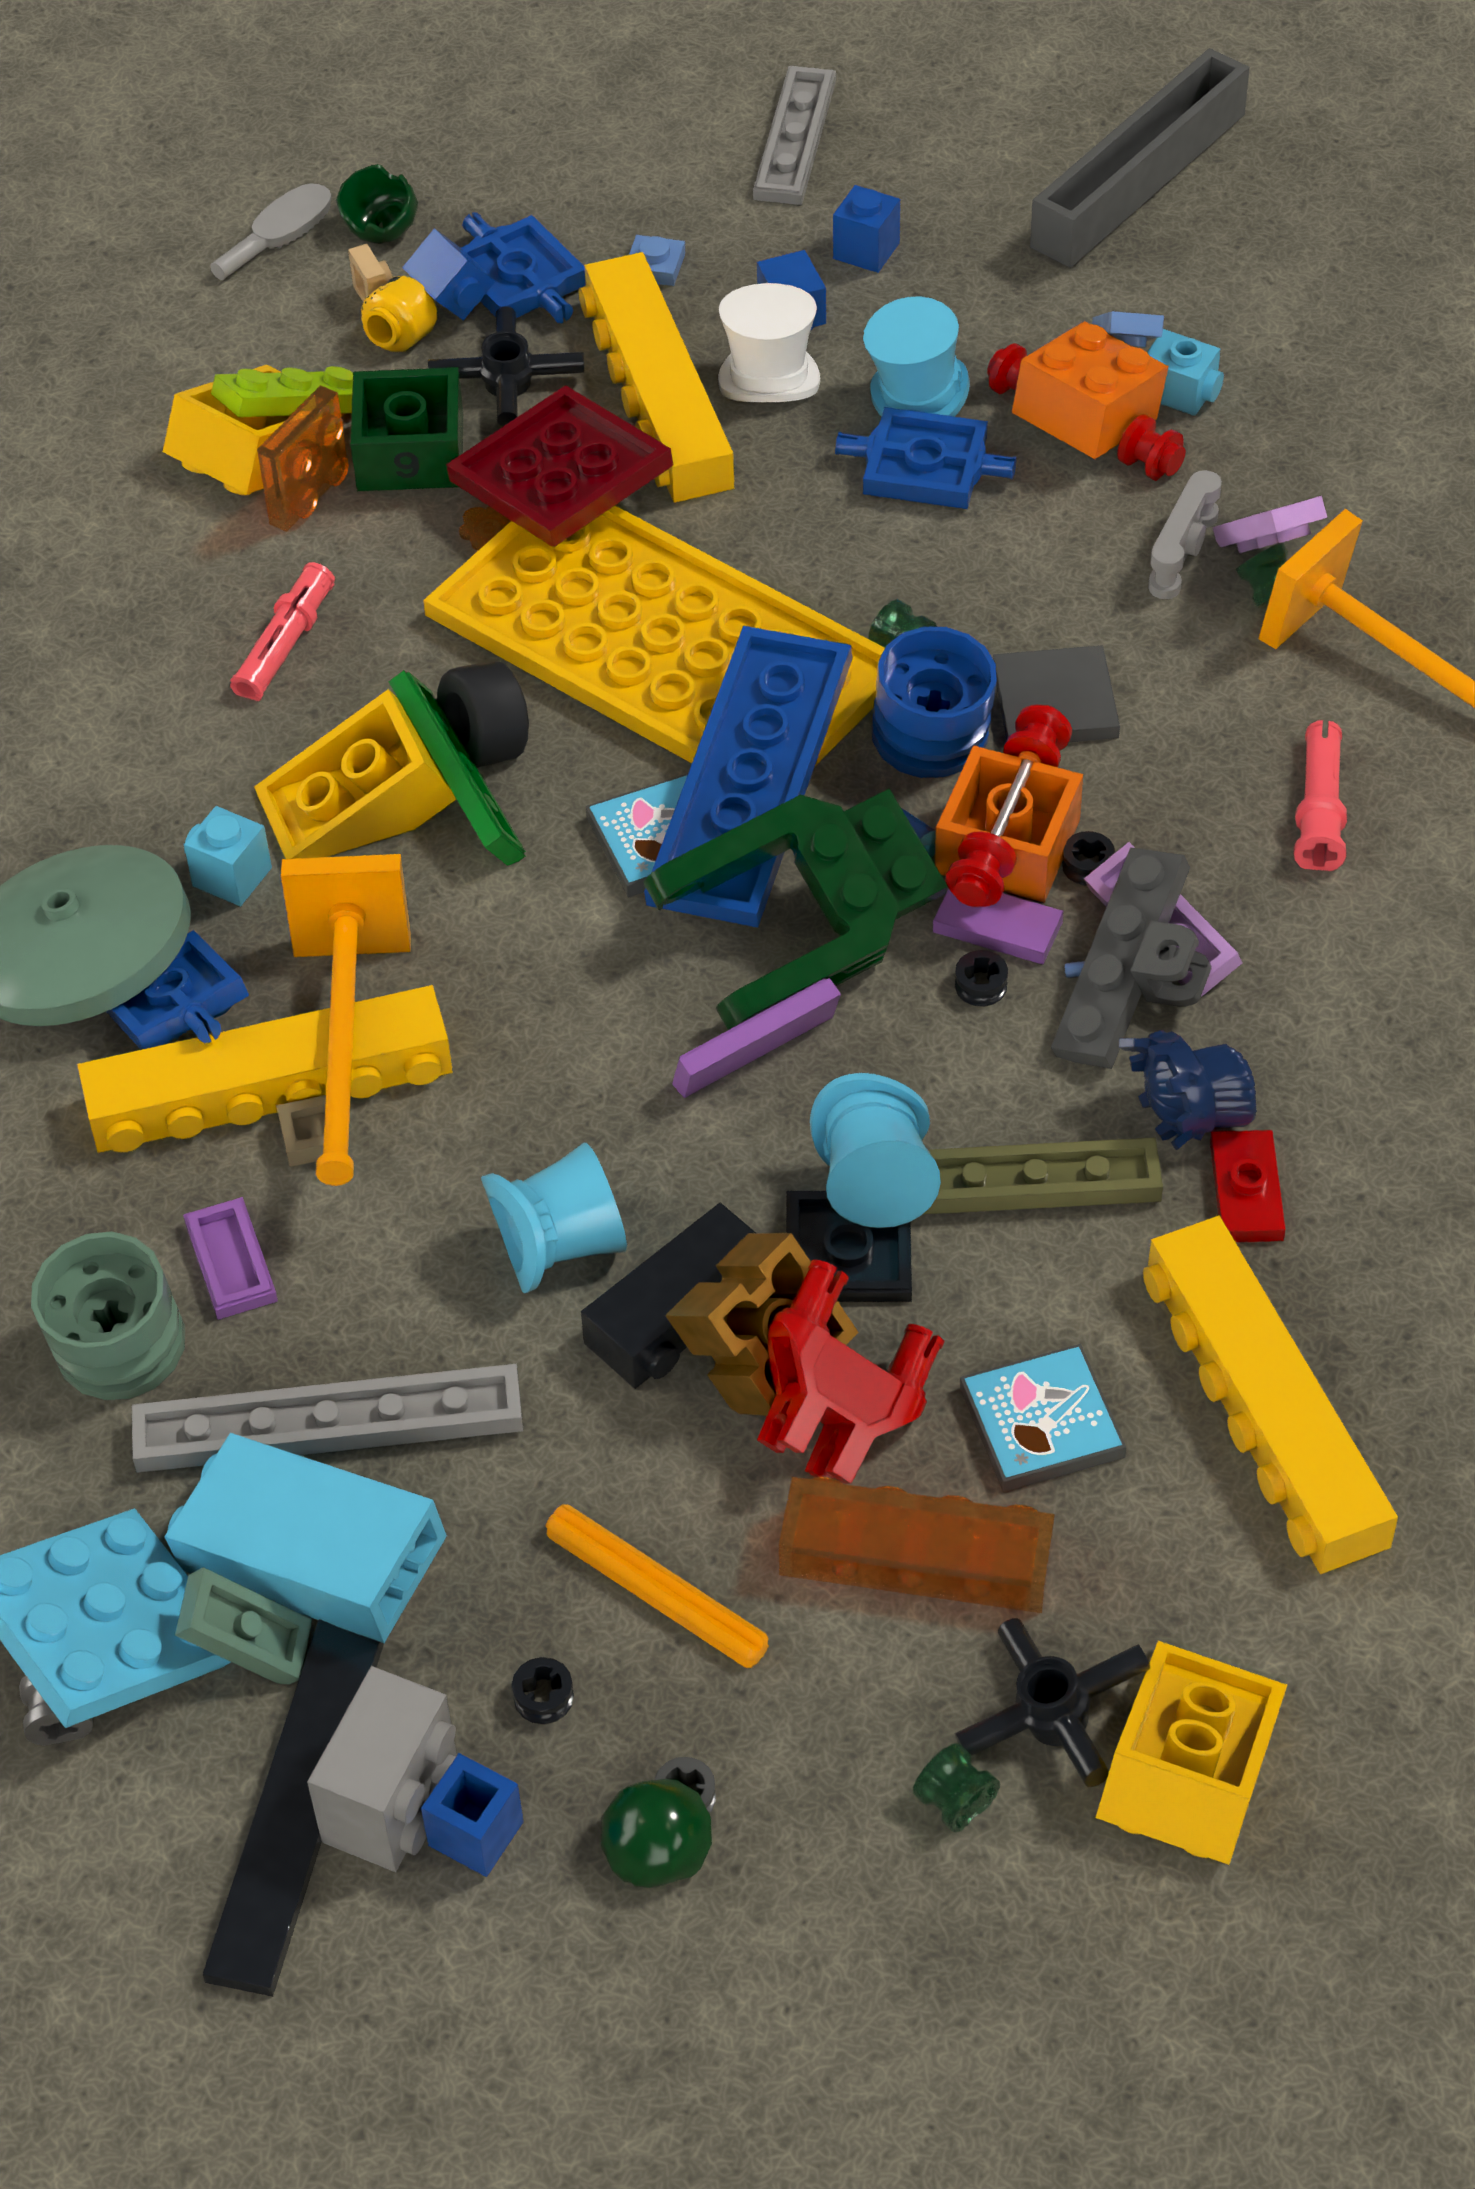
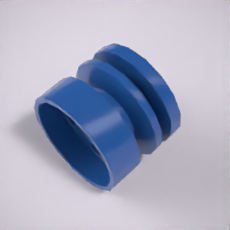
(932, 701)

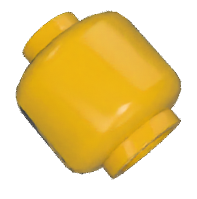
(398, 314)

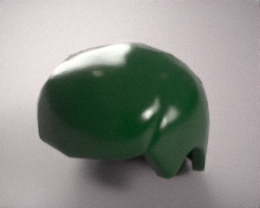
(377, 197)
(656, 1833)

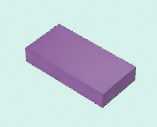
(1007, 927)
(230, 1258)

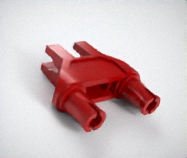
(835, 1385)

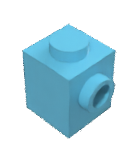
(1191, 371)
(227, 855)

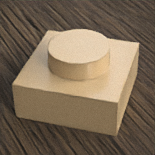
(367, 271)

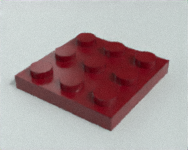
(559, 465)

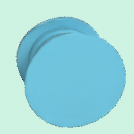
(916, 357)
(875, 1150)
(556, 1215)

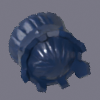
(1191, 1087)

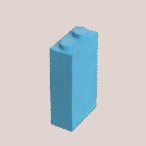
(307, 1535)

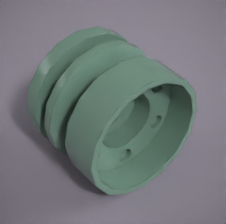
(108, 1315)

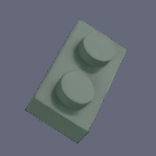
(243, 1627)

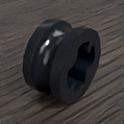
(1090, 845)
(983, 962)
(559, 1699)

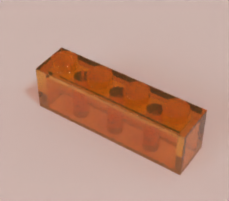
(916, 1543)

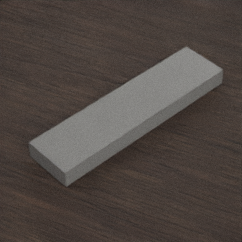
(794, 135)

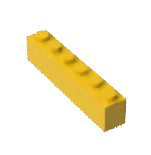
(657, 375)
(255, 1067)
(1270, 1396)

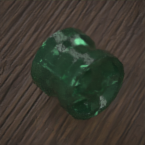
(1262, 571)
(894, 620)
(956, 1787)

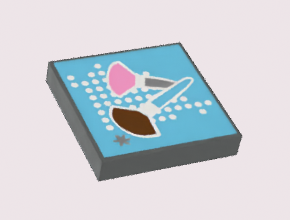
(634, 828)
(1042, 1417)

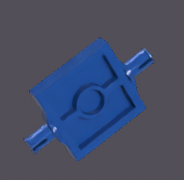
(526, 264)
(925, 457)
(182, 998)

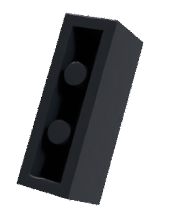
(629, 1319)

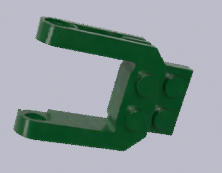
(858, 865)

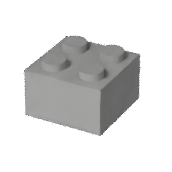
(382, 1769)

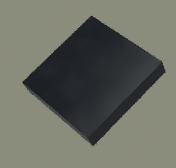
(870, 1256)

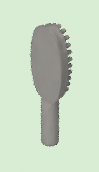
(277, 225)

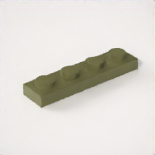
(1047, 1175)

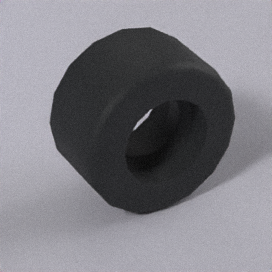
(486, 711)

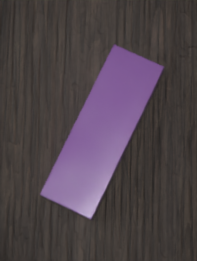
(755, 1037)

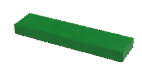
(457, 768)

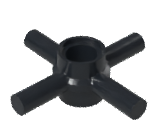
(508, 365)
(1057, 1722)

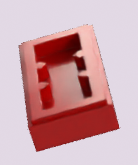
(1248, 1185)

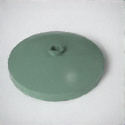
(87, 932)

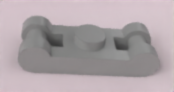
(1184, 532)

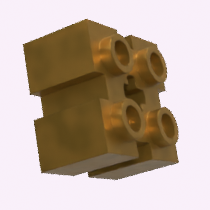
(735, 1317)

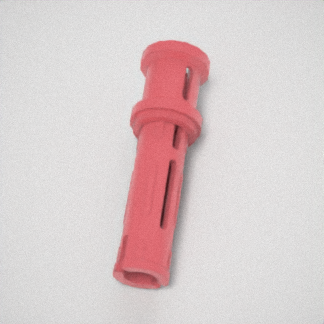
(1321, 813)

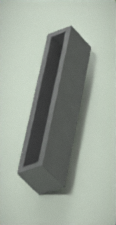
(1138, 157)

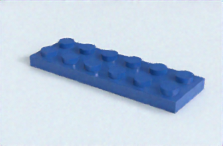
(754, 758)

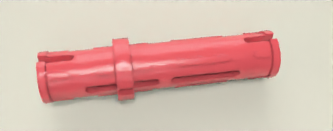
(292, 616)

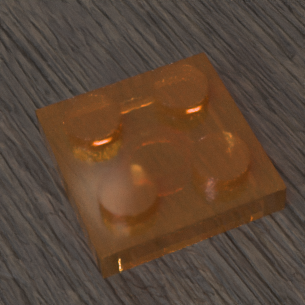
(303, 459)

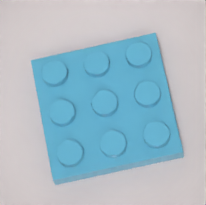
(98, 1617)

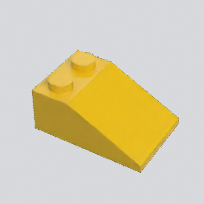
(216, 441)
(355, 785)
(1191, 1752)

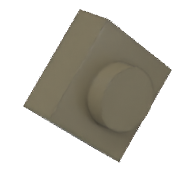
(303, 1129)

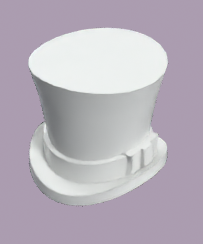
(768, 344)

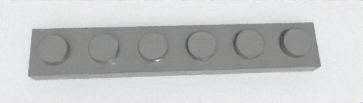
(330, 1416)

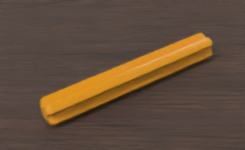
(657, 1586)

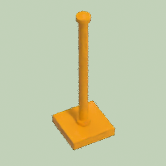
(1316, 579)
(343, 911)

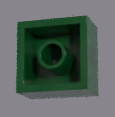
(405, 428)

